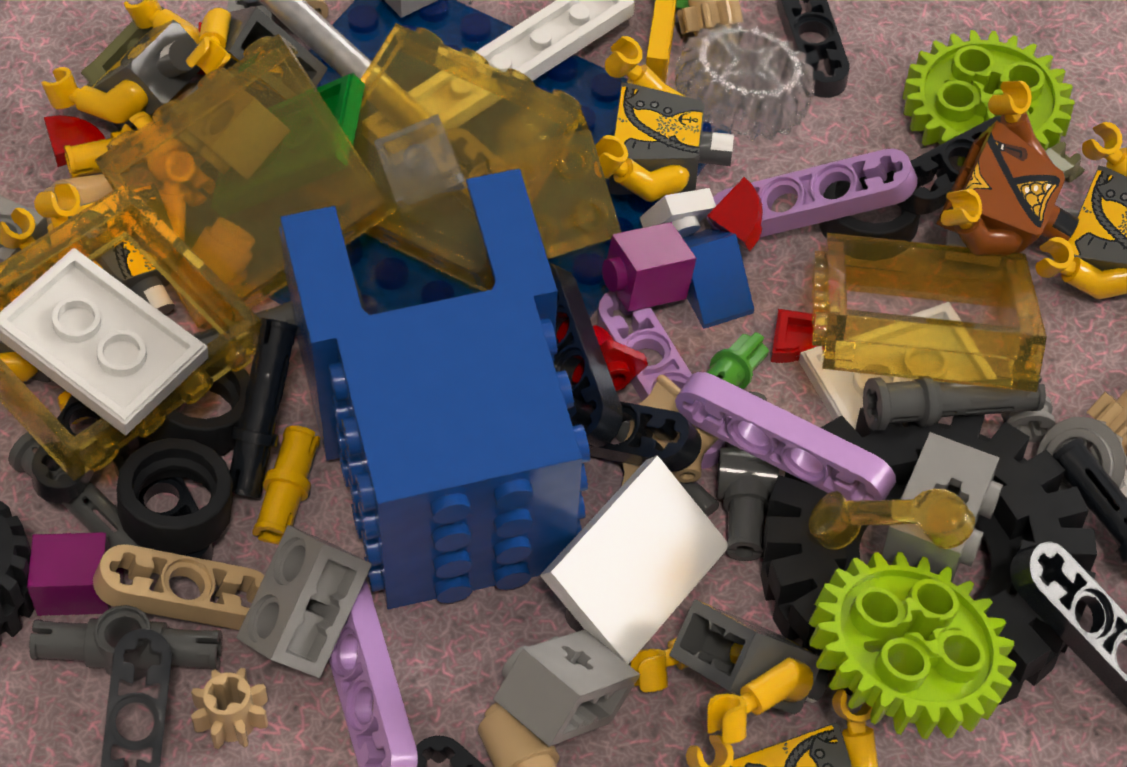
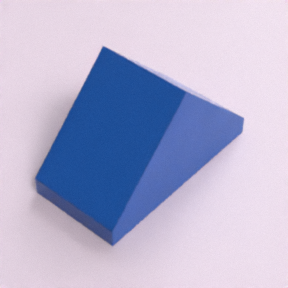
(719, 279)

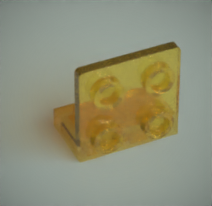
(564, 191)

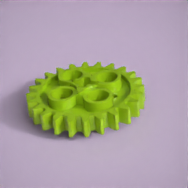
(953, 84)
(911, 645)

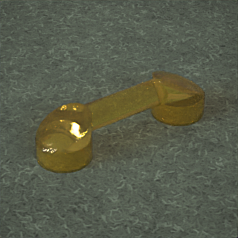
(936, 512)

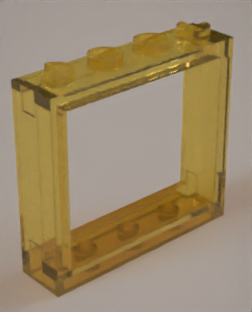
(93, 233)
(920, 346)

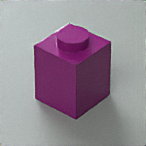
(649, 266)
(64, 572)

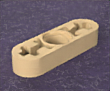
(162, 601)

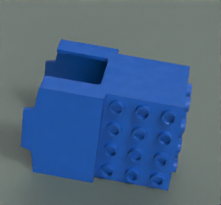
(445, 408)

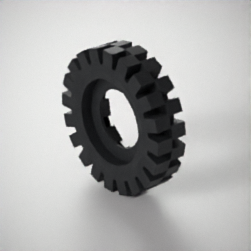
(1024, 516)

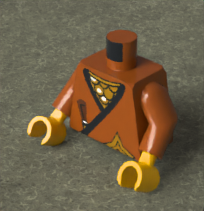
(1007, 184)

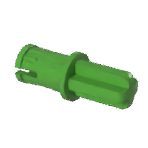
(740, 360)

